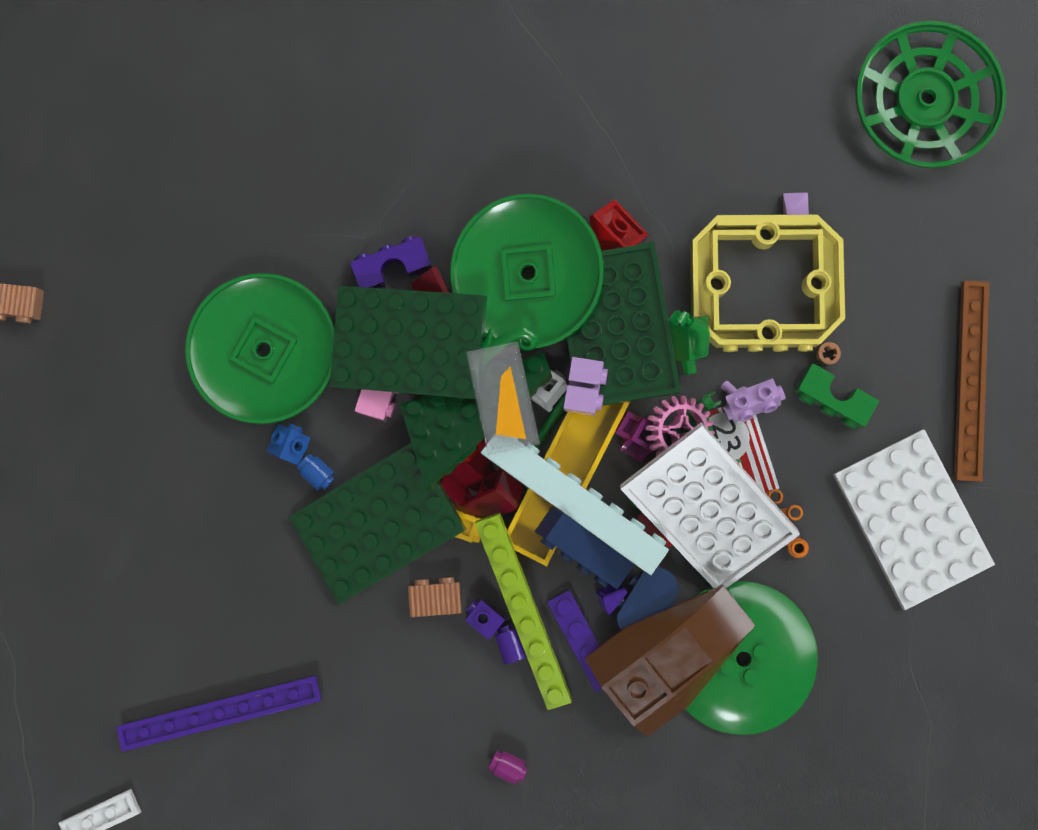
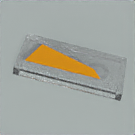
(502, 398)

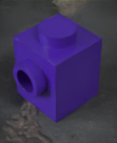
(484, 618)

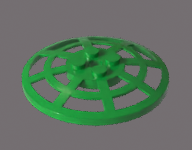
(937, 84)

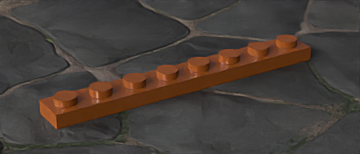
(971, 381)

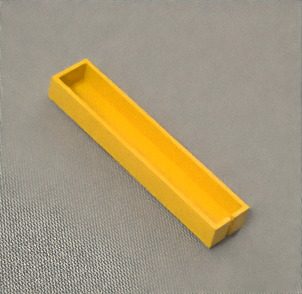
(578, 451)

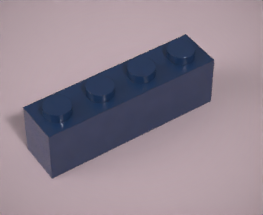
(584, 547)

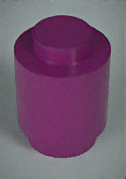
(507, 767)

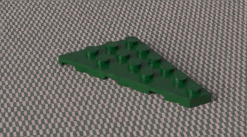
(450, 427)

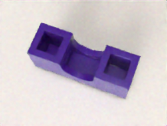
(370, 268)

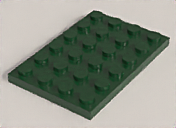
(630, 329)
(406, 341)
(376, 524)

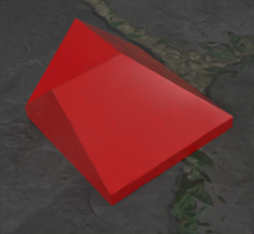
(616, 227)

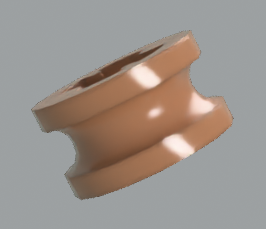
(830, 346)

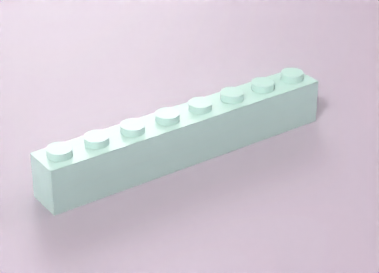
(583, 506)

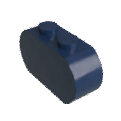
(646, 596)

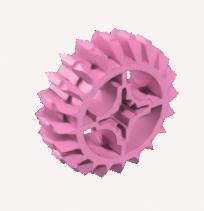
(679, 420)

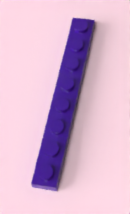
(219, 713)

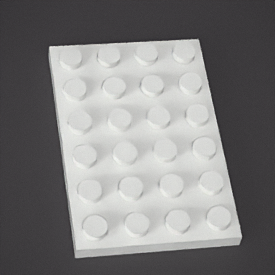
(709, 508)
(913, 519)

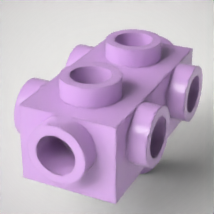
(747, 402)

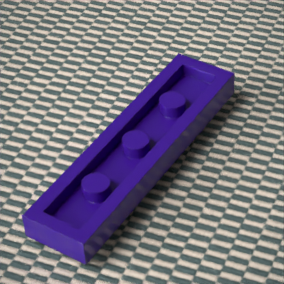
(576, 631)

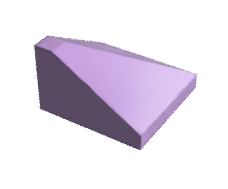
(795, 204)

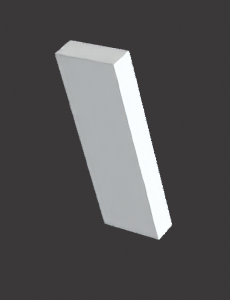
(104, 814)

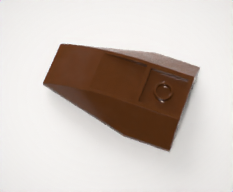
(669, 657)

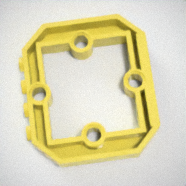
(827, 268)

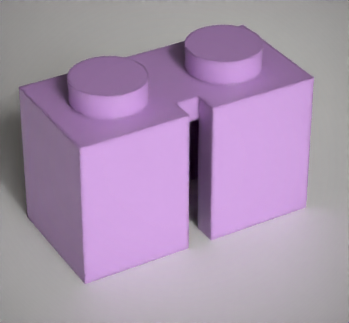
(584, 386)

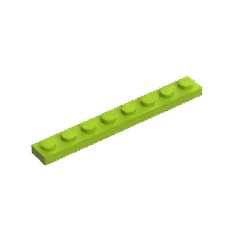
(523, 611)

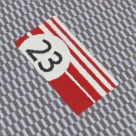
(746, 443)

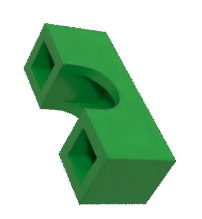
(815, 388)

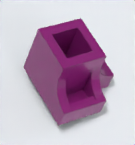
(634, 434)

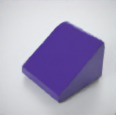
(610, 597)

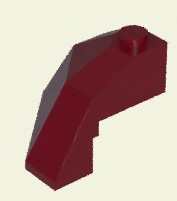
(482, 487)

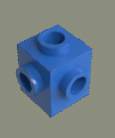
(288, 443)

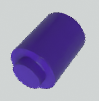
(509, 644)

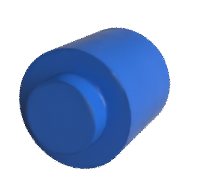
(316, 472)

